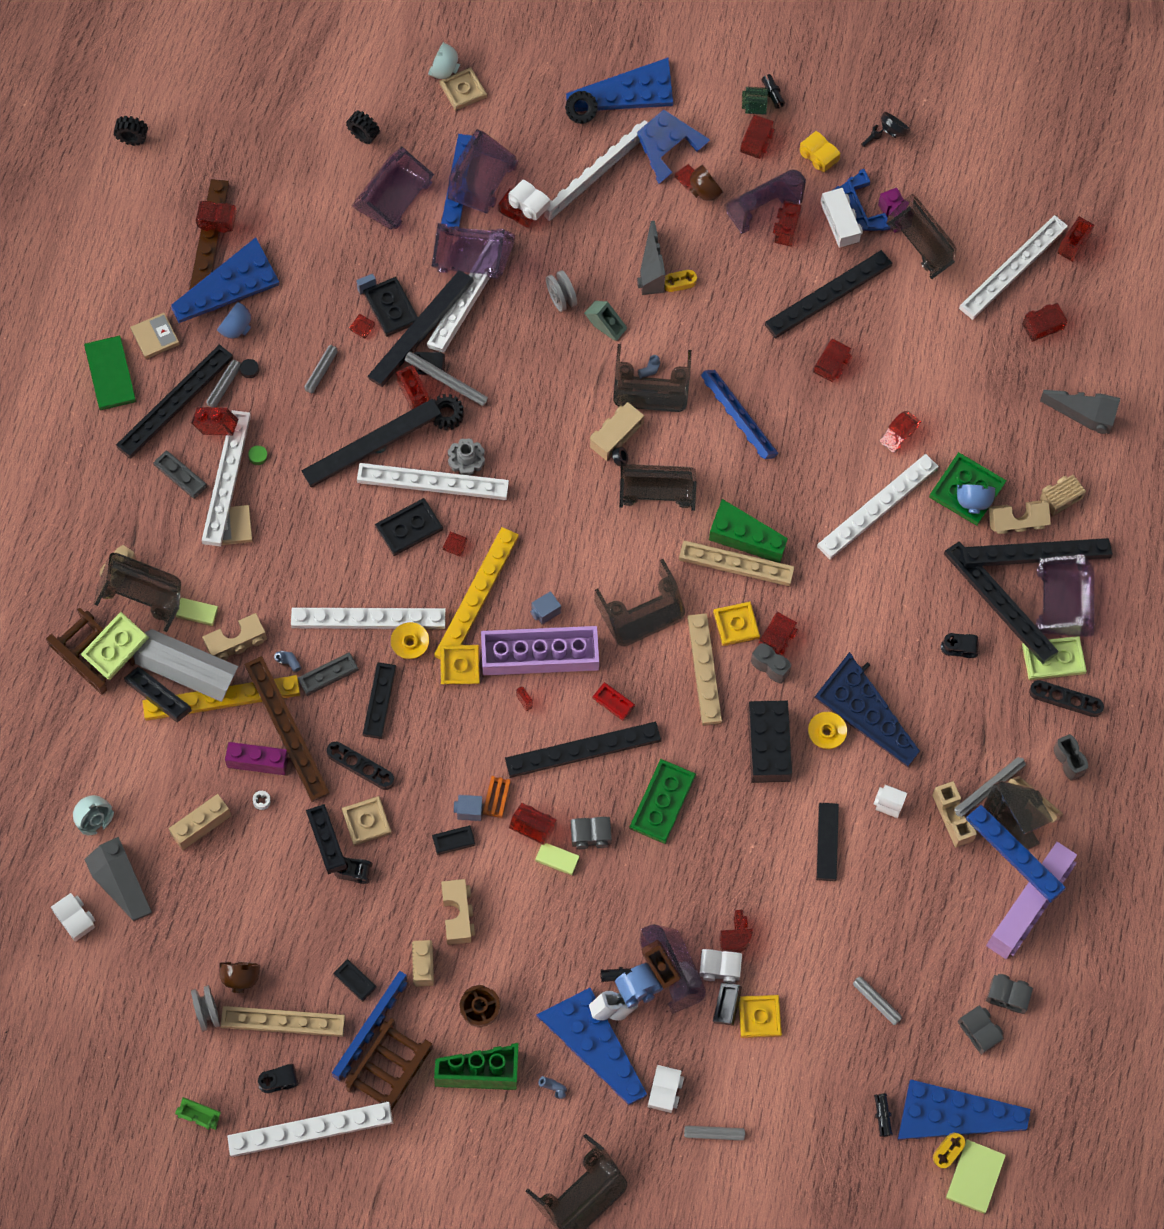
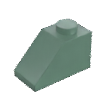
(606, 319)

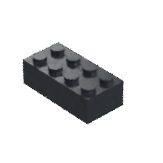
(769, 741)

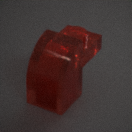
(900, 428)
(737, 939)

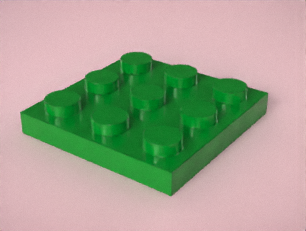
(964, 472)

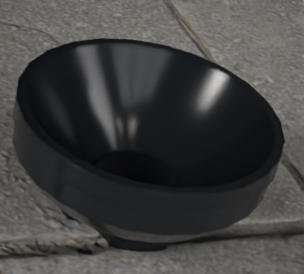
(893, 125)

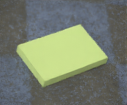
(115, 646)
(1066, 663)
(975, 1176)

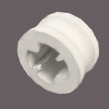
(262, 794)

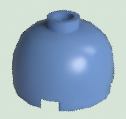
(236, 322)
(975, 497)

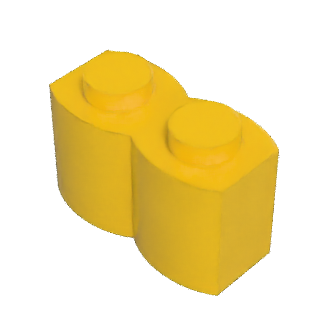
(819, 151)

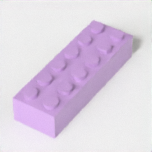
(540, 650)
(1030, 905)

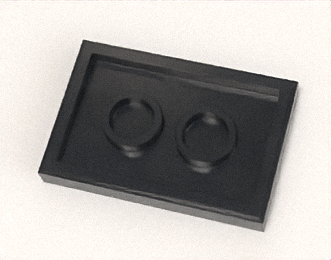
(390, 306)
(408, 527)

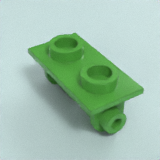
(199, 1113)

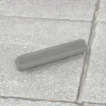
(320, 369)
(223, 383)
(877, 1000)
(714, 1133)

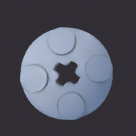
(638, 985)

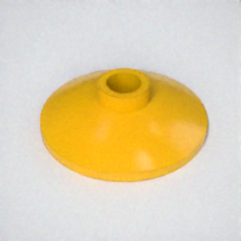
(409, 632)
(830, 722)

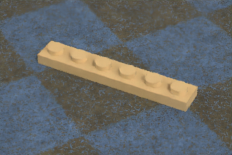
(736, 563)
(704, 669)
(282, 1021)

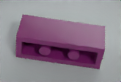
(256, 758)

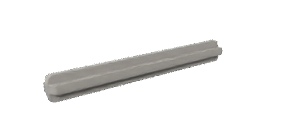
(446, 378)
(983, 792)

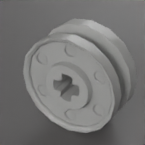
(561, 290)
(205, 1008)

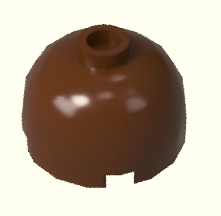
(704, 185)
(239, 975)
(479, 1006)

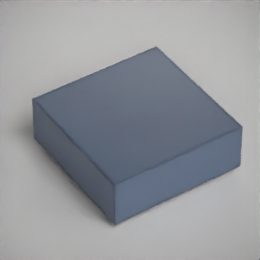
(365, 282)

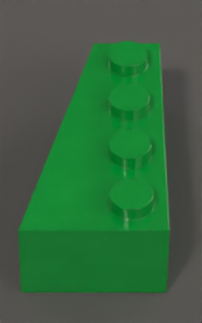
(747, 534)
(479, 1069)

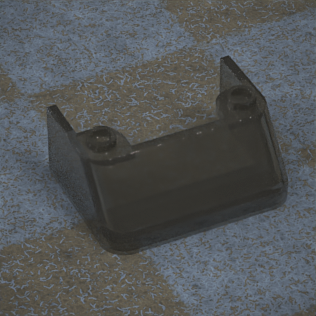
(925, 234)
(651, 392)
(657, 483)
(141, 584)
(647, 618)
(1018, 811)
(588, 1195)

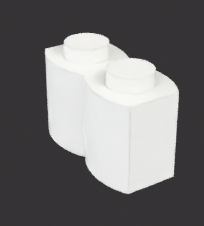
(529, 200)
(890, 800)
(73, 917)
(720, 965)
(610, 1005)
(664, 1089)

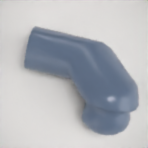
(652, 367)
(289, 659)
(560, 1089)

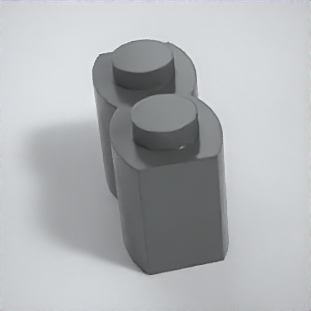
(768, 661)
(1068, 753)
(591, 832)
(1009, 994)
(980, 1029)

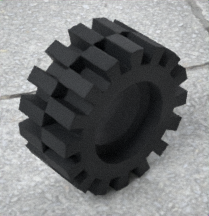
(592, 107)
(362, 127)
(130, 130)
(455, 418)

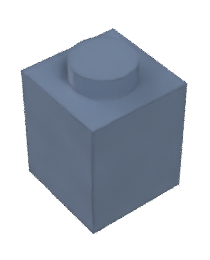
(545, 608)
(468, 807)

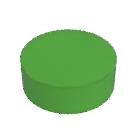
(257, 455)

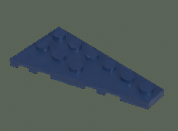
(861, 706)

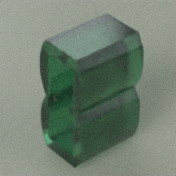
(755, 100)

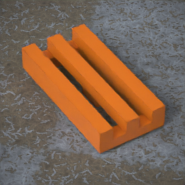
(500, 781)

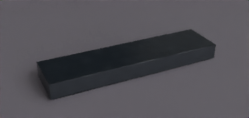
(157, 694)
(379, 700)
(326, 839)
(827, 841)

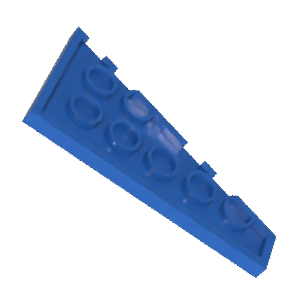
(633, 89)
(237, 278)
(594, 1044)
(941, 1111)

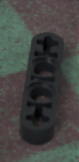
(1065, 702)
(360, 765)

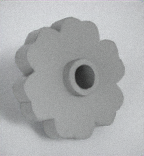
(466, 457)

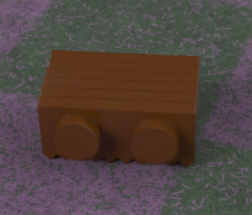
(661, 963)

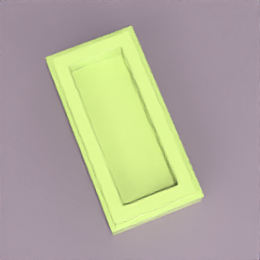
(197, 611)
(557, 858)

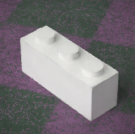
(841, 217)

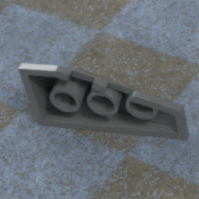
(652, 268)
(1090, 411)
(116, 876)

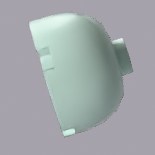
(444, 62)
(92, 814)

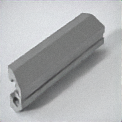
(185, 665)

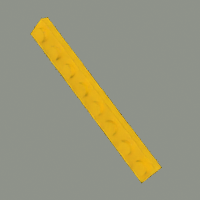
(479, 589)
(235, 696)

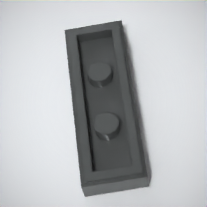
(180, 474)
(327, 674)

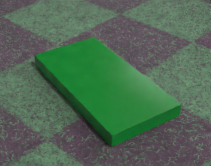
(110, 372)
(662, 801)

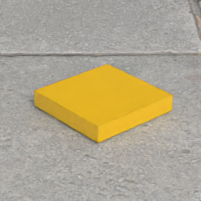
(736, 623)
(459, 664)
(760, 1016)

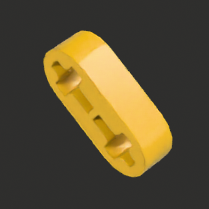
(680, 281)
(944, 1147)

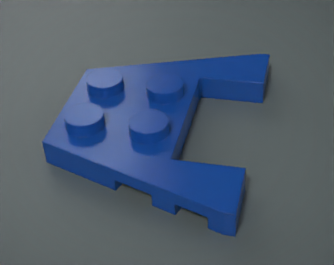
(662, 135)
(872, 223)

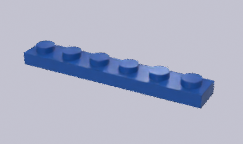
(453, 210)
(739, 414)
(1015, 853)
(366, 1032)

